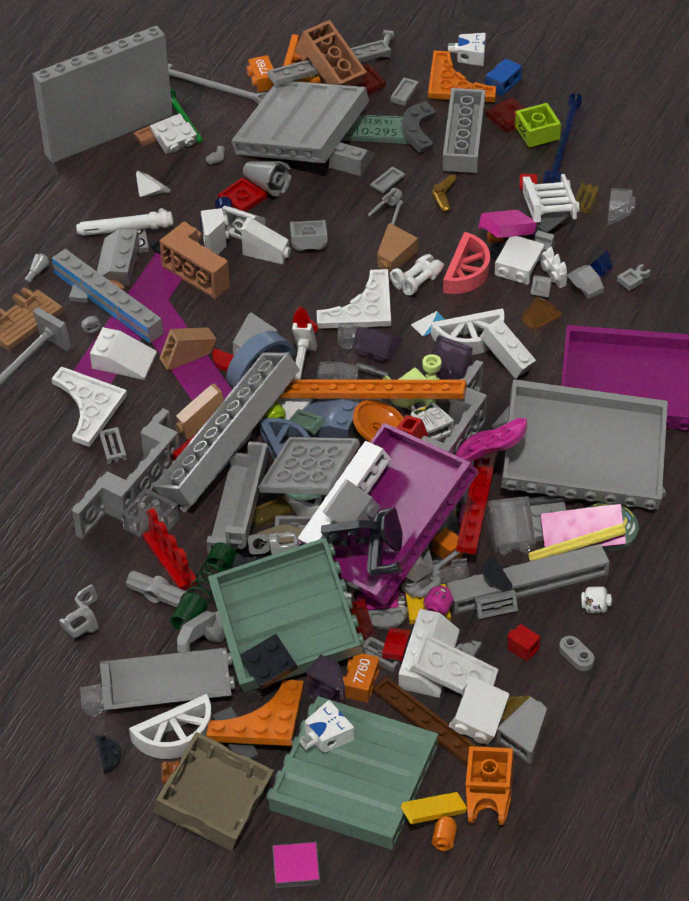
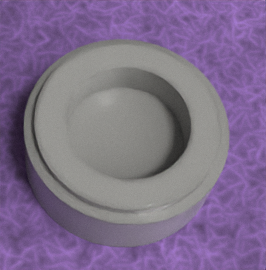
(91, 324)

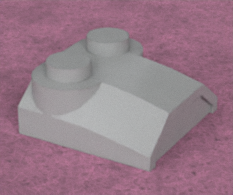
(308, 235)

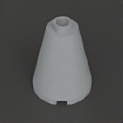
(268, 175)

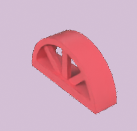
(464, 283)

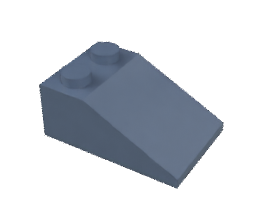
(338, 418)

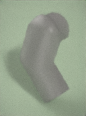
(216, 157)

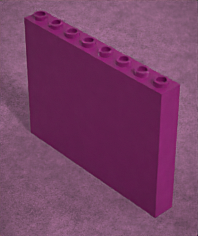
(632, 365)
(424, 489)

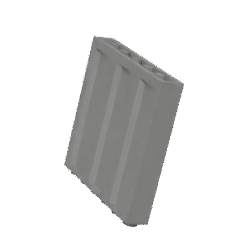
(300, 121)

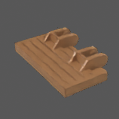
(20, 321)

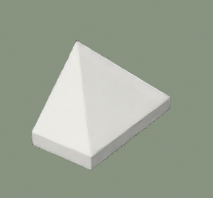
(149, 186)

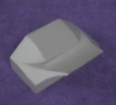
(587, 281)

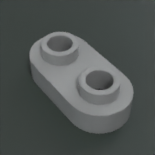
(574, 653)

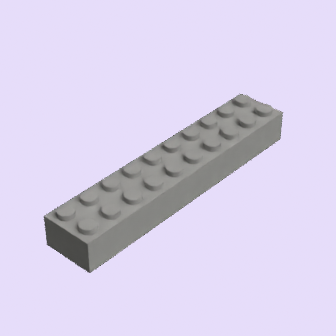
(227, 428)

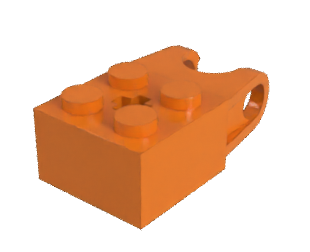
(489, 781)

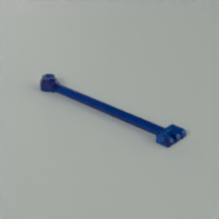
(555, 174)

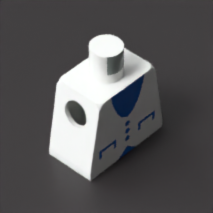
(469, 48)
(327, 729)

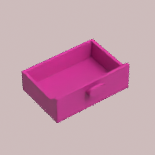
(507, 223)

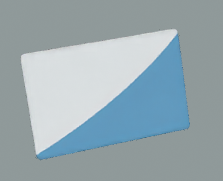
(424, 325)

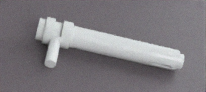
(152, 220)

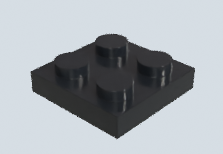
(268, 661)

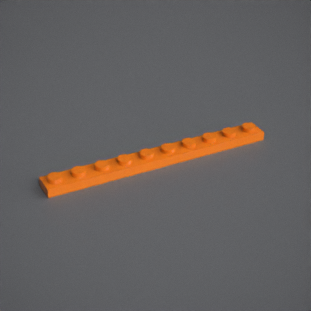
(376, 389)

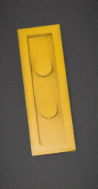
(433, 807)

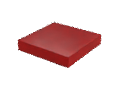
(244, 194)

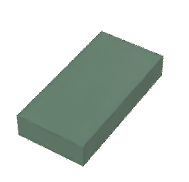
(308, 421)

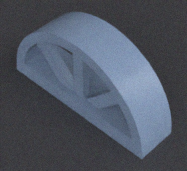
(252, 349)
(281, 427)

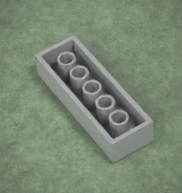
(464, 130)

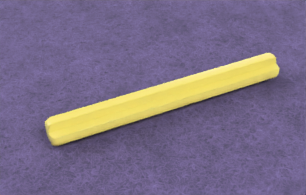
(579, 542)

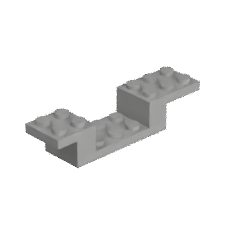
(467, 413)
(115, 494)

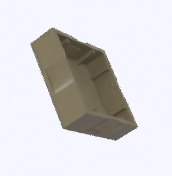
(213, 791)

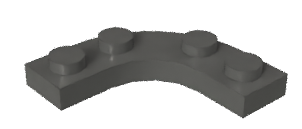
(411, 128)

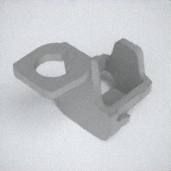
(272, 542)
(90, 624)

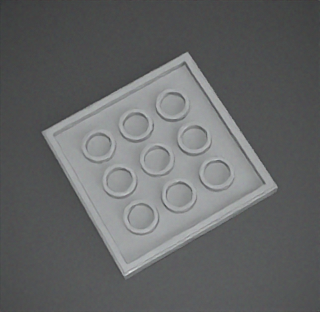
(309, 465)

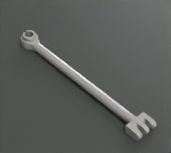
(257, 97)

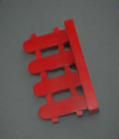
(167, 552)

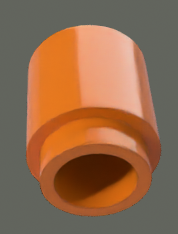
(444, 833)

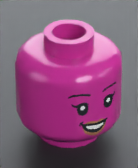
(438, 600)

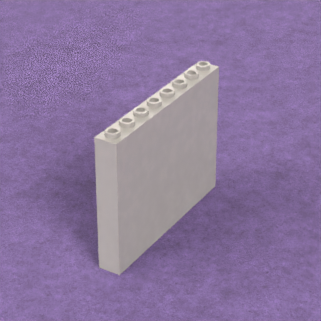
(103, 93)
(587, 445)

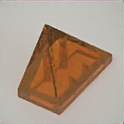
(540, 313)

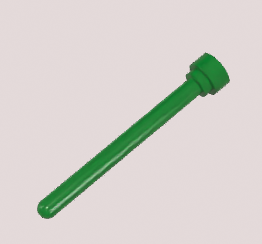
(179, 110)

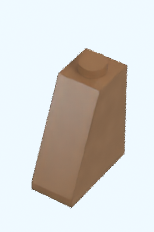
(396, 248)
(186, 346)
(197, 413)

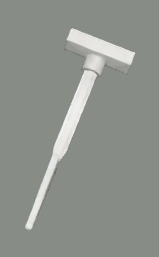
(305, 342)

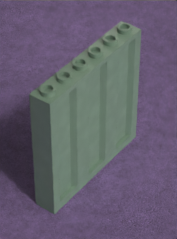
(292, 597)
(359, 783)

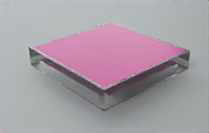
(296, 864)

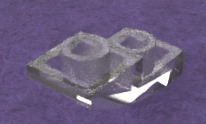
(334, 370)

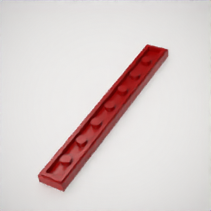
(476, 504)

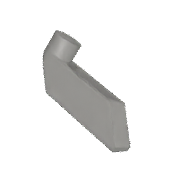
(193, 630)

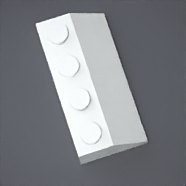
(438, 627)

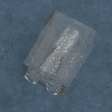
(510, 525)

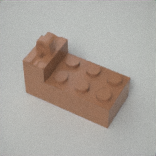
(330, 55)
(194, 262)

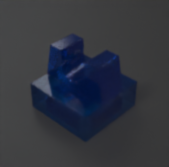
(601, 262)

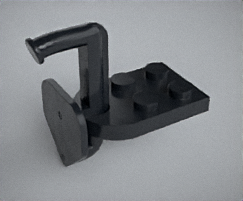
(369, 533)

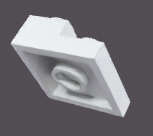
(173, 133)

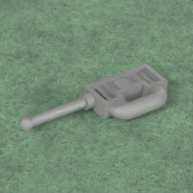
(416, 589)

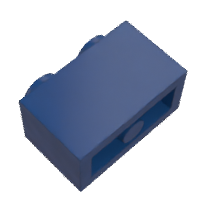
(504, 76)

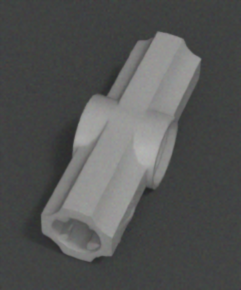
(155, 588)

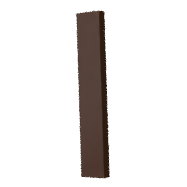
(423, 718)

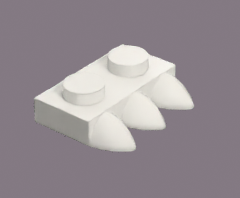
(554, 268)

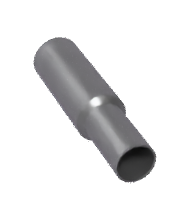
(371, 370)

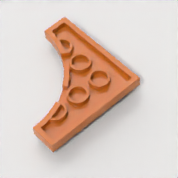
(444, 78)
(267, 725)

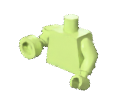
(431, 365)

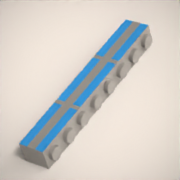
(108, 296)

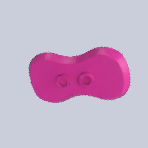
(493, 440)

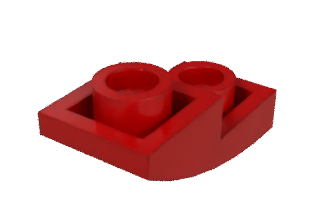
(396, 644)

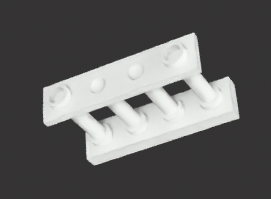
(537, 206)

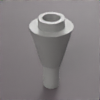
(39, 264)

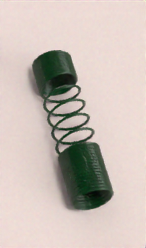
(221, 559)

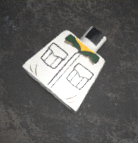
(435, 420)

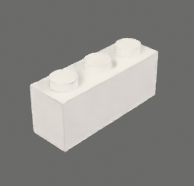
(507, 348)

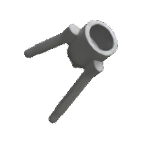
(392, 198)

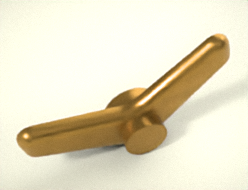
(440, 190)

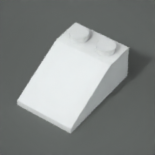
(121, 354)

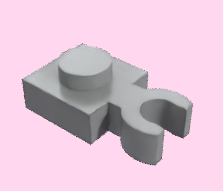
(631, 278)

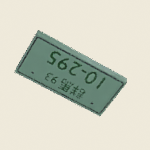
(376, 129)

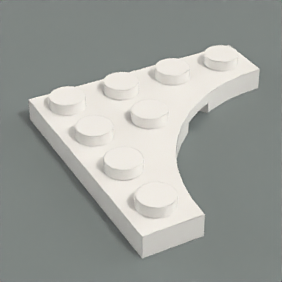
(366, 309)
(95, 401)

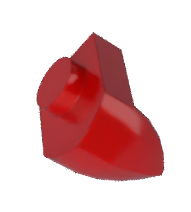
(302, 319)

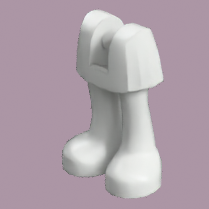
(425, 266)

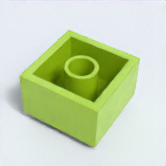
(537, 125)

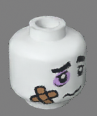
(596, 600)

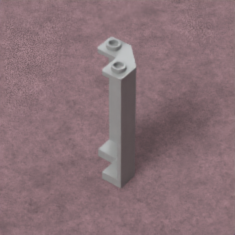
(239, 497)
(166, 678)

